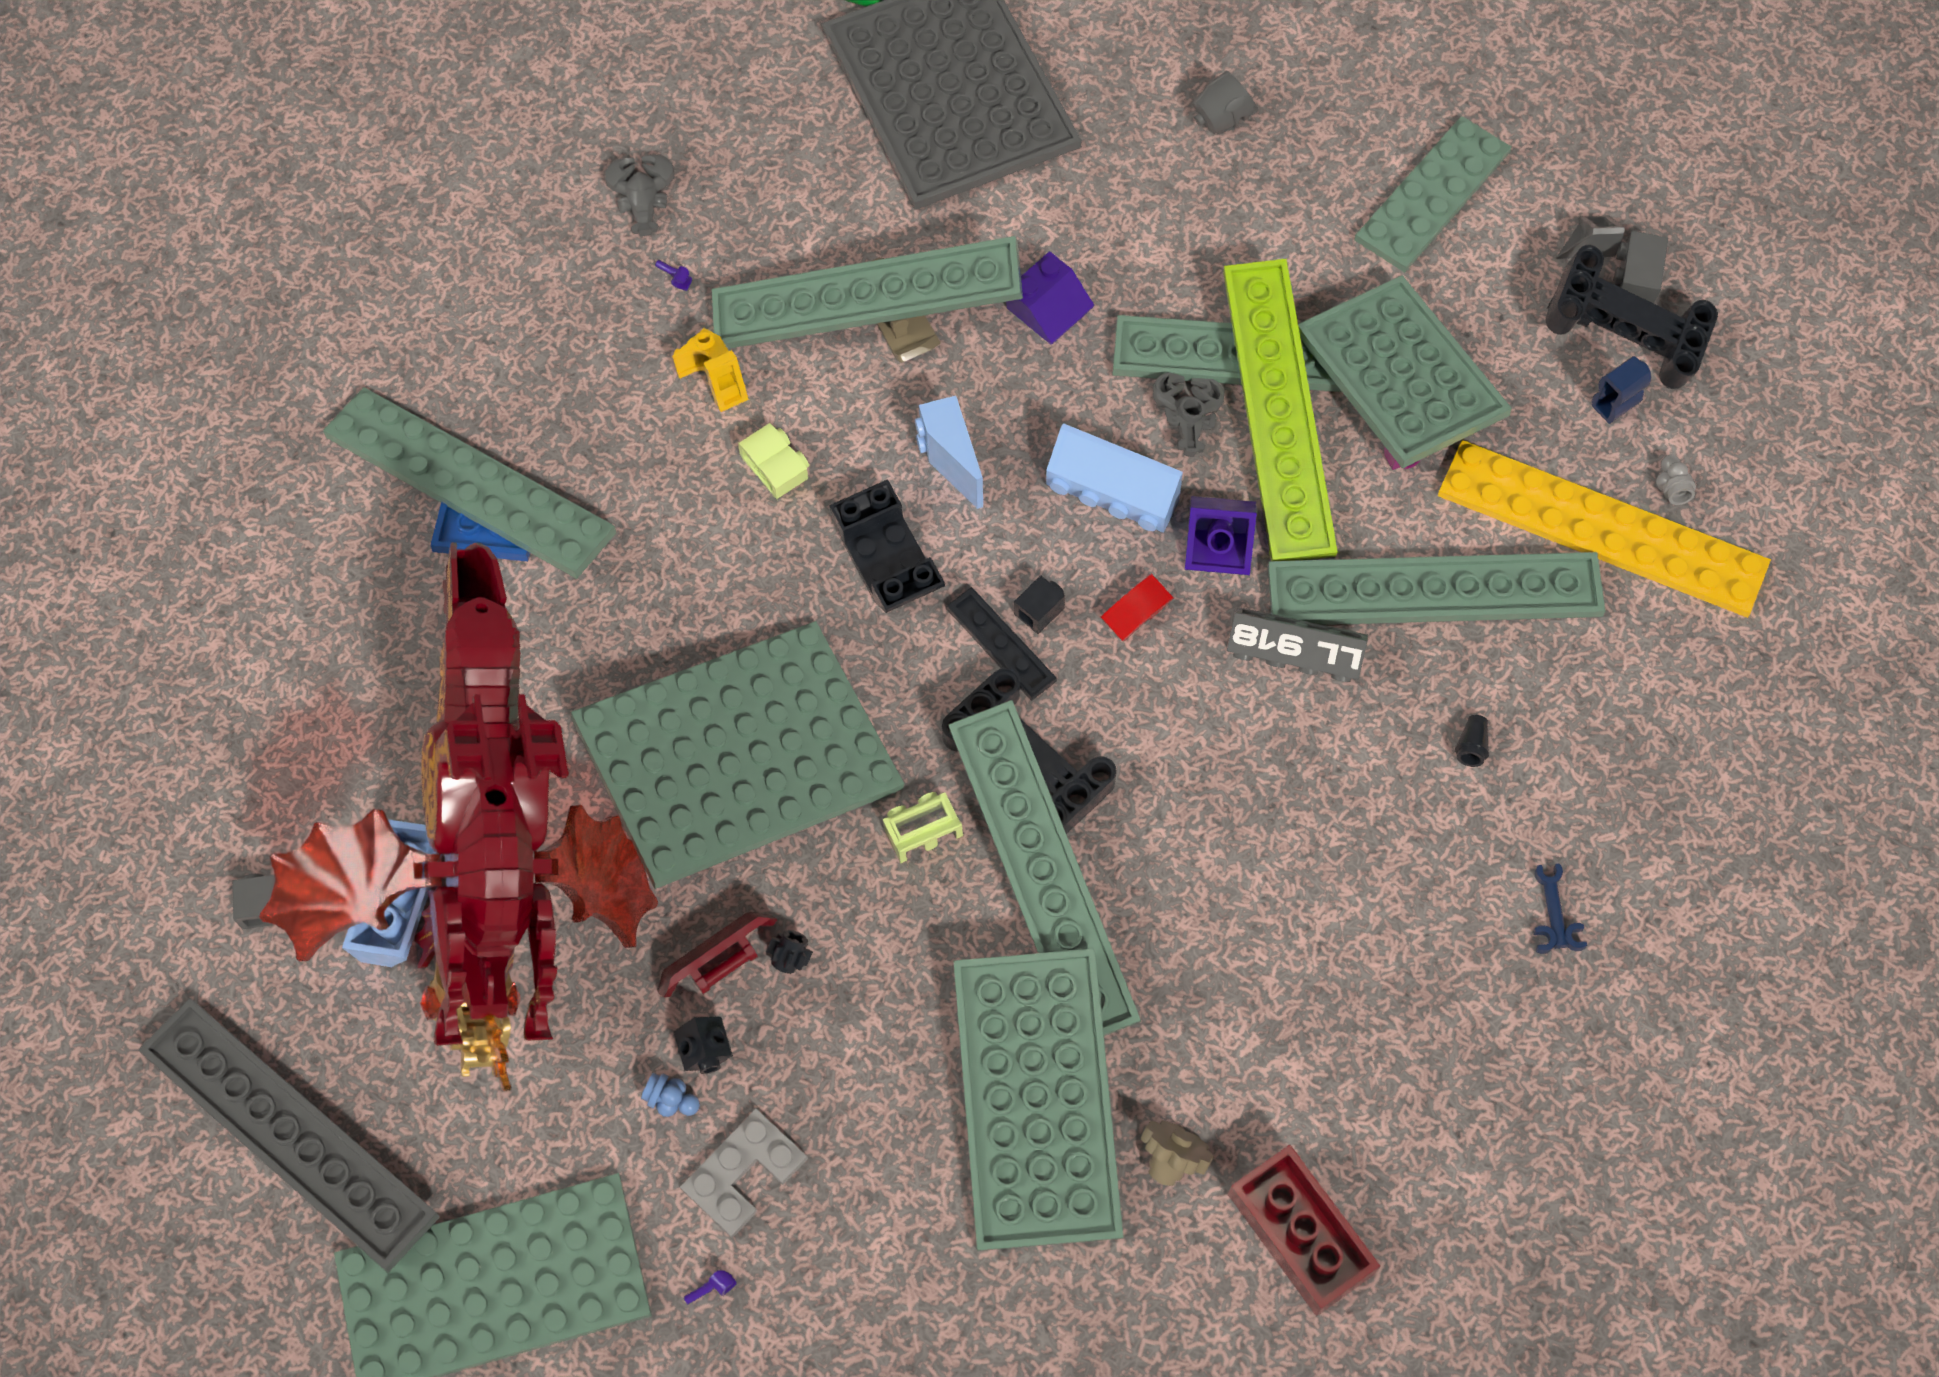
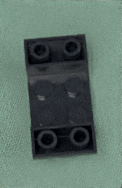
(884, 547)

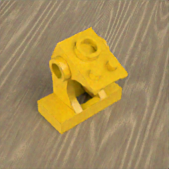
(709, 354)

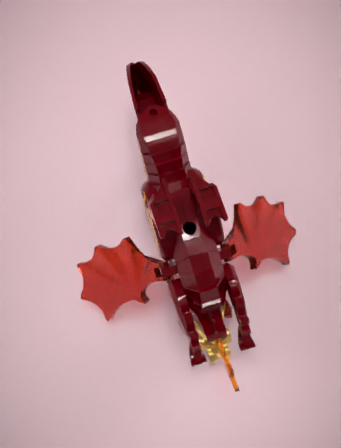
(487, 816)

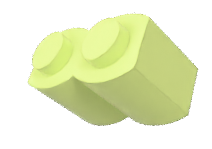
(774, 460)

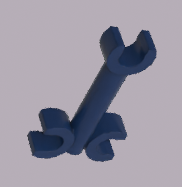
(1556, 934)

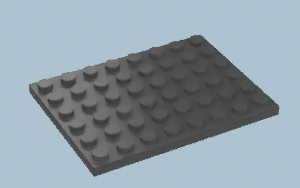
(950, 92)

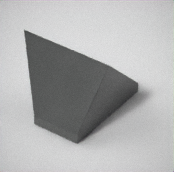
(1596, 231)

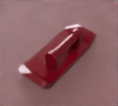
(709, 949)

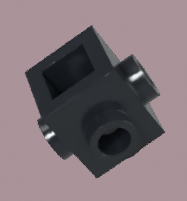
(703, 1044)

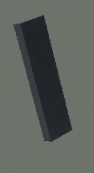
(1001, 642)

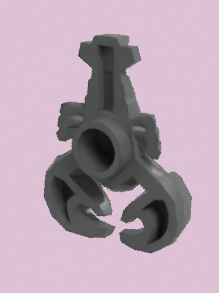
(640, 189)
(1189, 412)

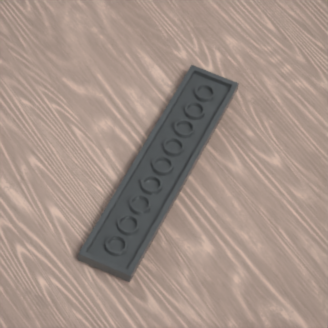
(289, 1135)

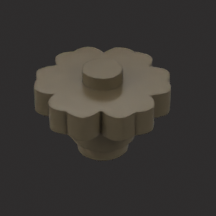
(1174, 1152)

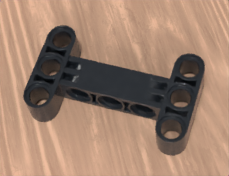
(1675, 337)
(1058, 774)

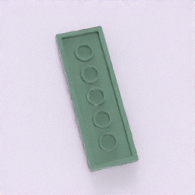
(1432, 194)

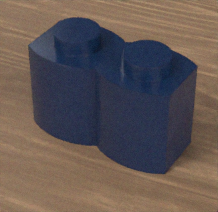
(1621, 389)

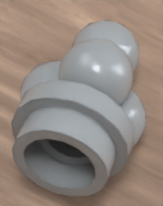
(1676, 481)

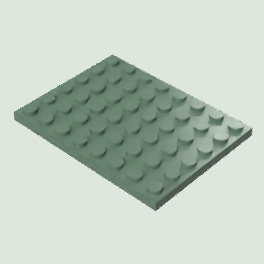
(735, 753)

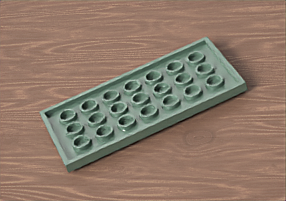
(1037, 1100)
(496, 1284)

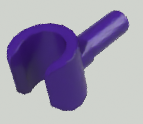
(680, 276)
(719, 1280)

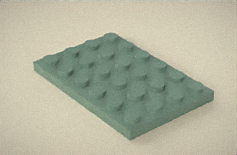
(1403, 371)

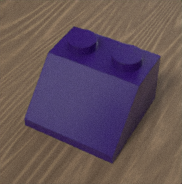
(1051, 298)
(1220, 535)

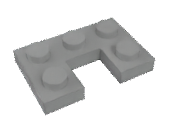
(714, 1180)

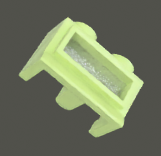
(921, 824)

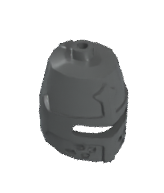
(1223, 104)

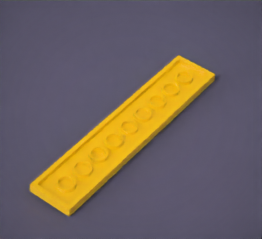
(1604, 525)

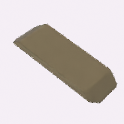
(908, 336)

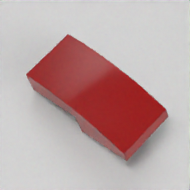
(1137, 607)

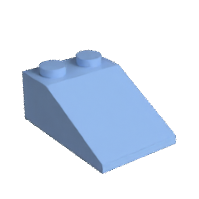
(949, 447)

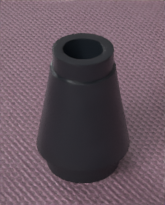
(1473, 742)

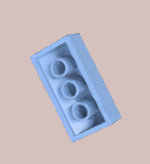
(1114, 479)
(402, 915)

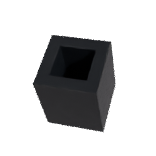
(1040, 604)

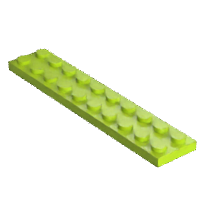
(1279, 411)

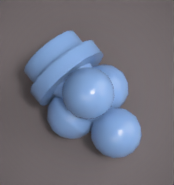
(669, 1096)

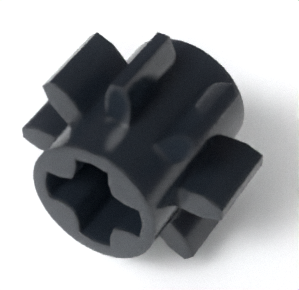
(789, 951)

